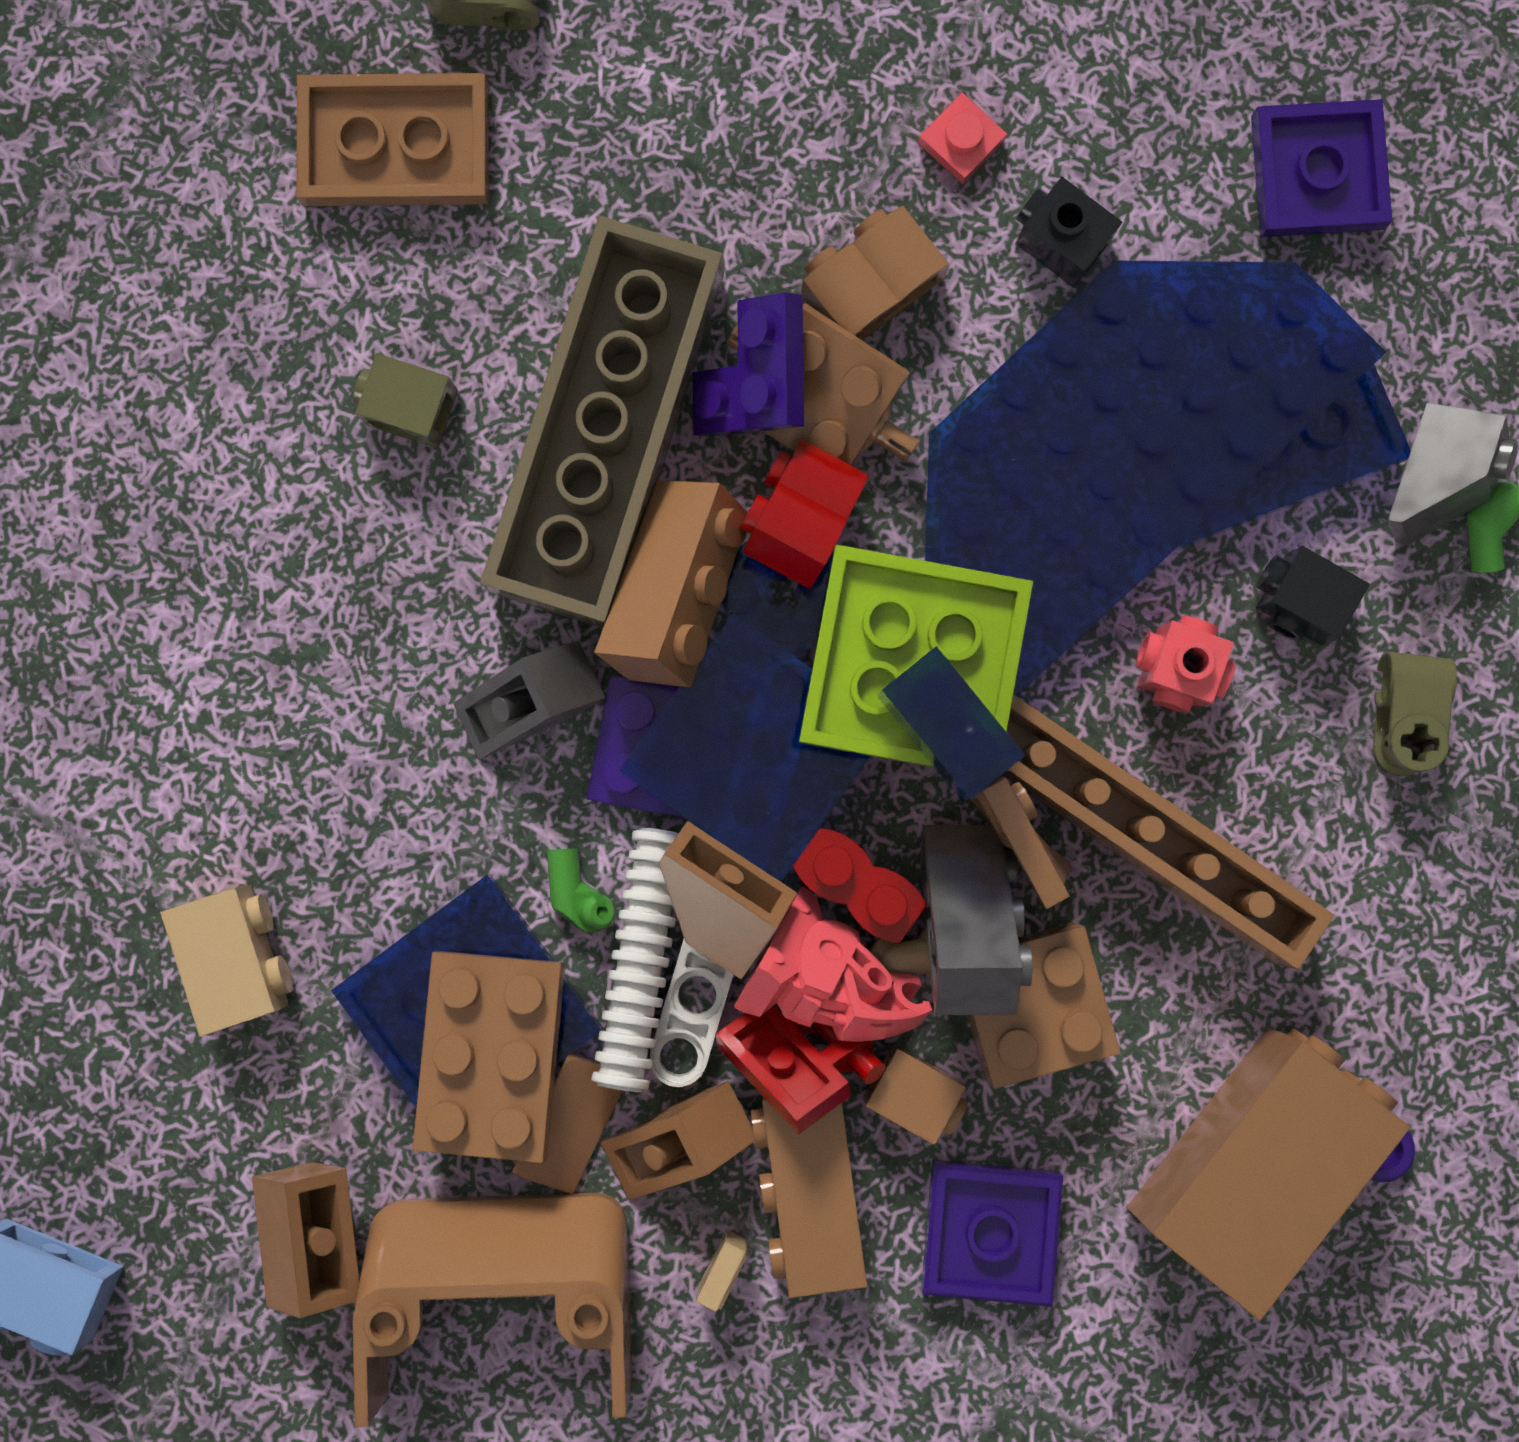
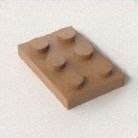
(392, 139)
(489, 1056)

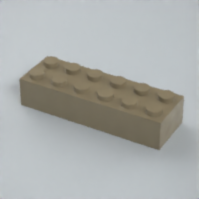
(603, 420)

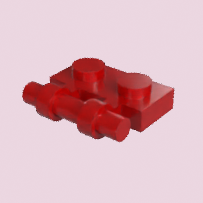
(790, 1070)

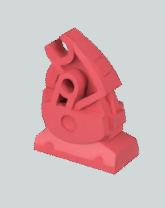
(828, 977)

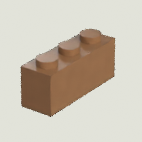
(673, 583)
(813, 1203)

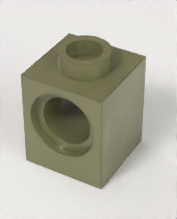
(404, 400)

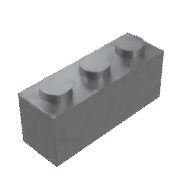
(972, 921)

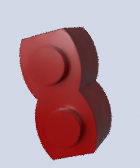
(804, 513)
(873, 894)

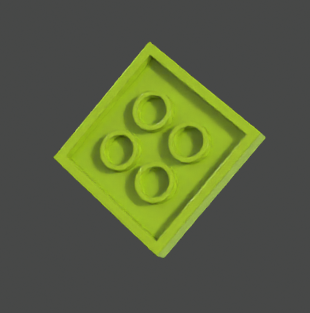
(882, 620)

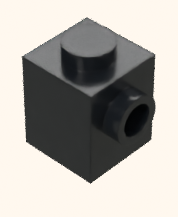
(1065, 230)
(1309, 596)

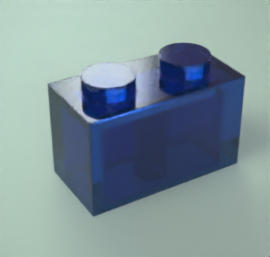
(950, 725)

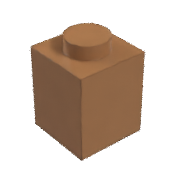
(917, 1095)

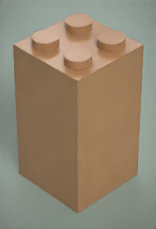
(1269, 1167)

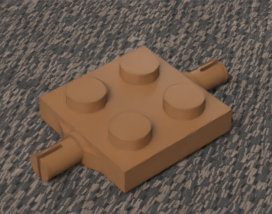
(845, 393)

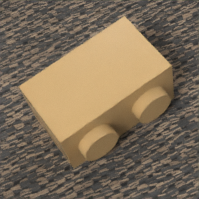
(227, 958)

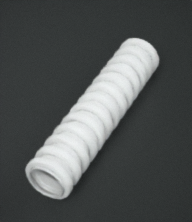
(637, 968)

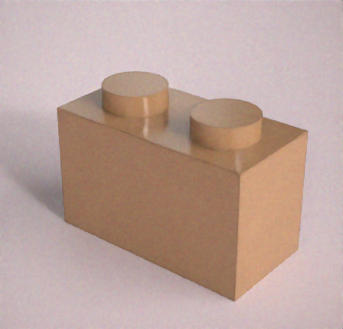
(306, 1238)

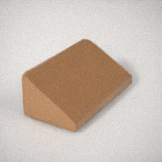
(576, 1125)

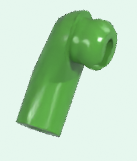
(1489, 524)
(574, 898)

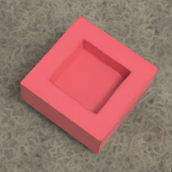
(962, 138)

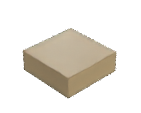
(722, 1271)

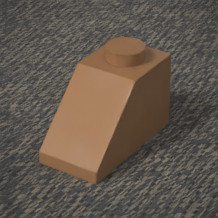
(722, 899)
(680, 1142)

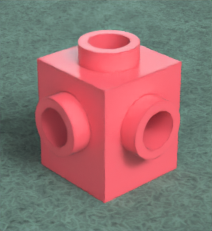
(1164, 669)

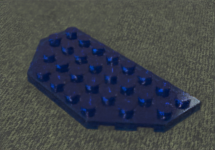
(1131, 430)

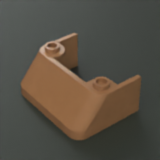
(493, 1249)

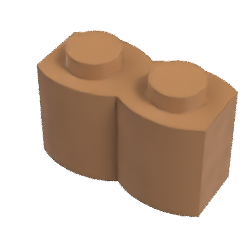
(875, 274)

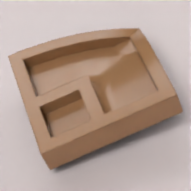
(1010, 814)

